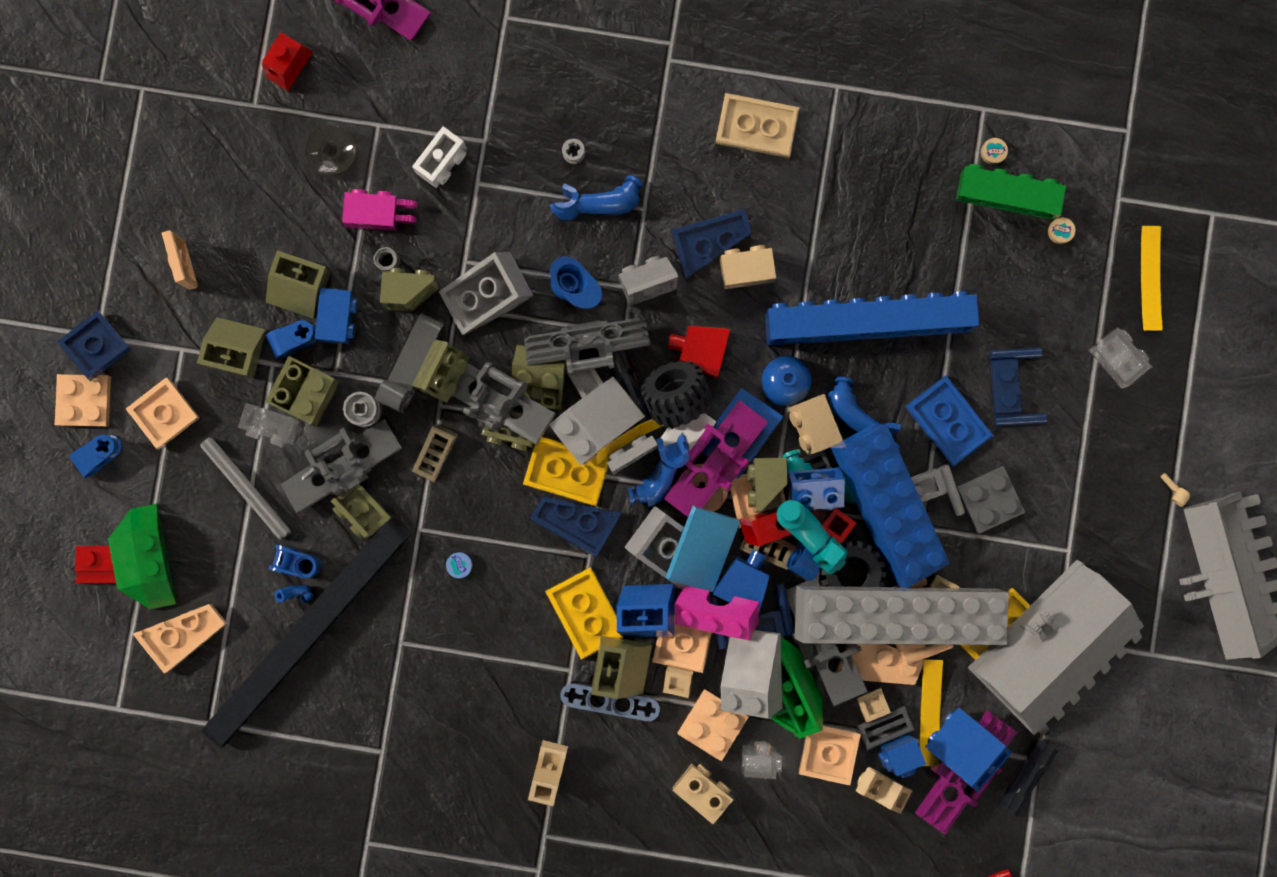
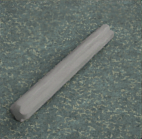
(245, 488)

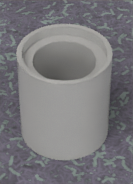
(381, 253)

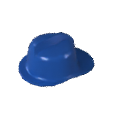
(574, 283)

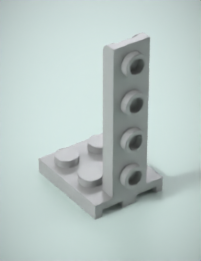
(585, 383)

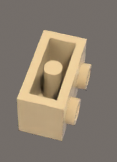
(747, 267)
(815, 424)
(703, 793)

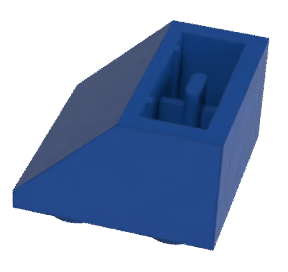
(646, 611)

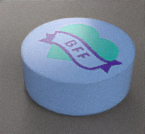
(459, 565)

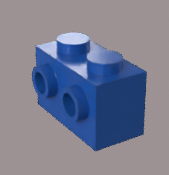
(336, 316)
(817, 488)
(901, 756)

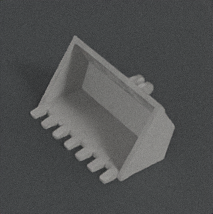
(1234, 574)
(1058, 647)

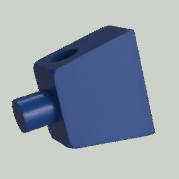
(744, 579)

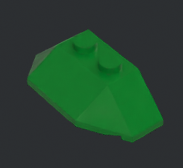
(142, 558)
(800, 695)

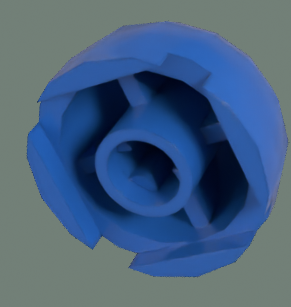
(786, 381)

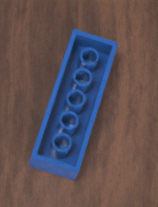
(890, 505)

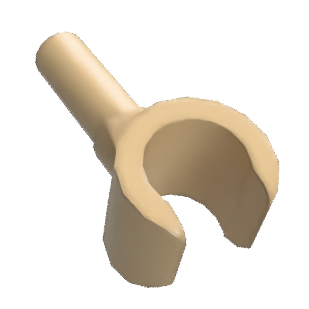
(1181, 495)

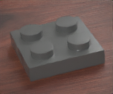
(990, 500)

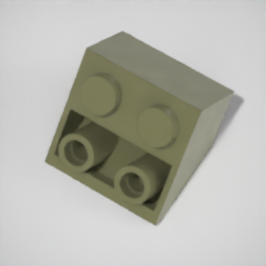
(296, 284)
(406, 291)
(232, 347)
(441, 370)
(543, 380)
(302, 391)
(767, 480)
(620, 668)

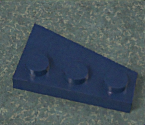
(707, 239)
(575, 523)

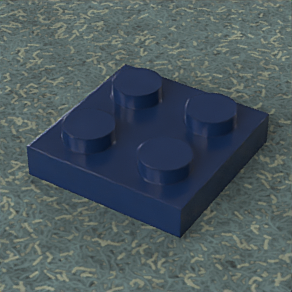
(93, 345)

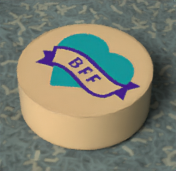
(994, 151)
(1061, 230)

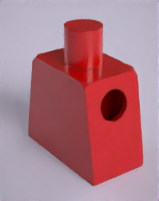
(286, 60)
(702, 347)
(762, 528)

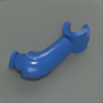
(618, 201)
(845, 408)
(660, 480)

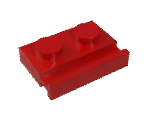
(94, 565)

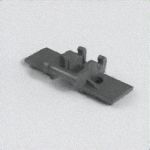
(542, 348)
(496, 408)
(345, 471)
(840, 685)

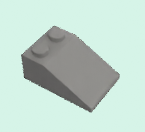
(648, 280)
(486, 292)
(596, 420)
(656, 542)
(753, 675)

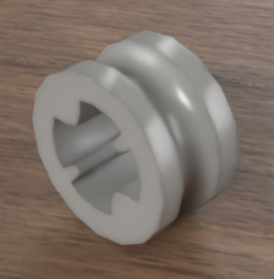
(581, 152)

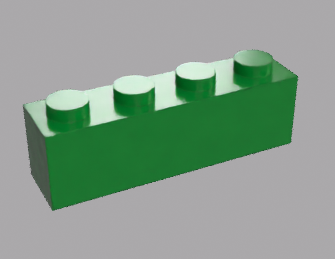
(1010, 192)

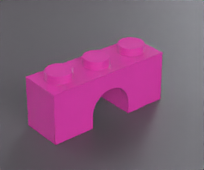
(734, 620)

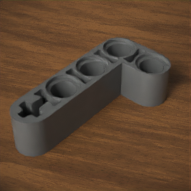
(398, 389)

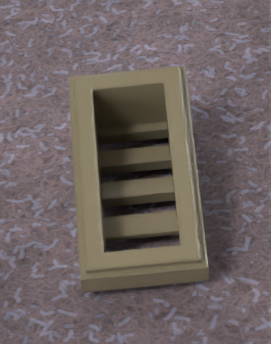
(444, 432)
(774, 560)

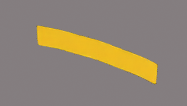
(1151, 277)
(626, 438)
(930, 706)

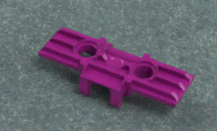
(405, 21)
(722, 464)
(935, 807)

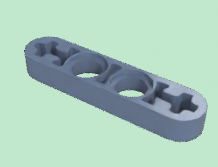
(609, 705)

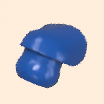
(291, 592)

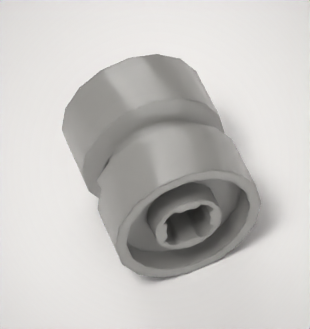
(362, 409)

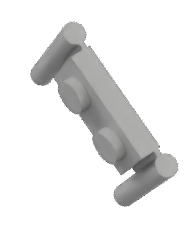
(936, 483)

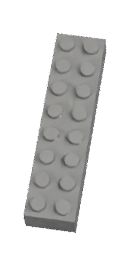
(901, 615)

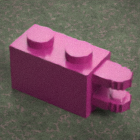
(375, 210)

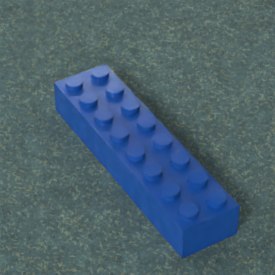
(871, 319)

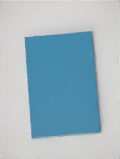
(702, 549)

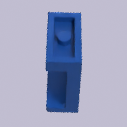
(968, 749)

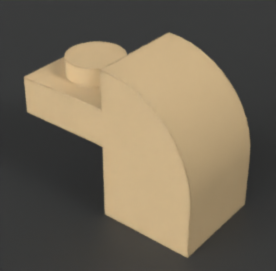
(548, 773)
(883, 790)

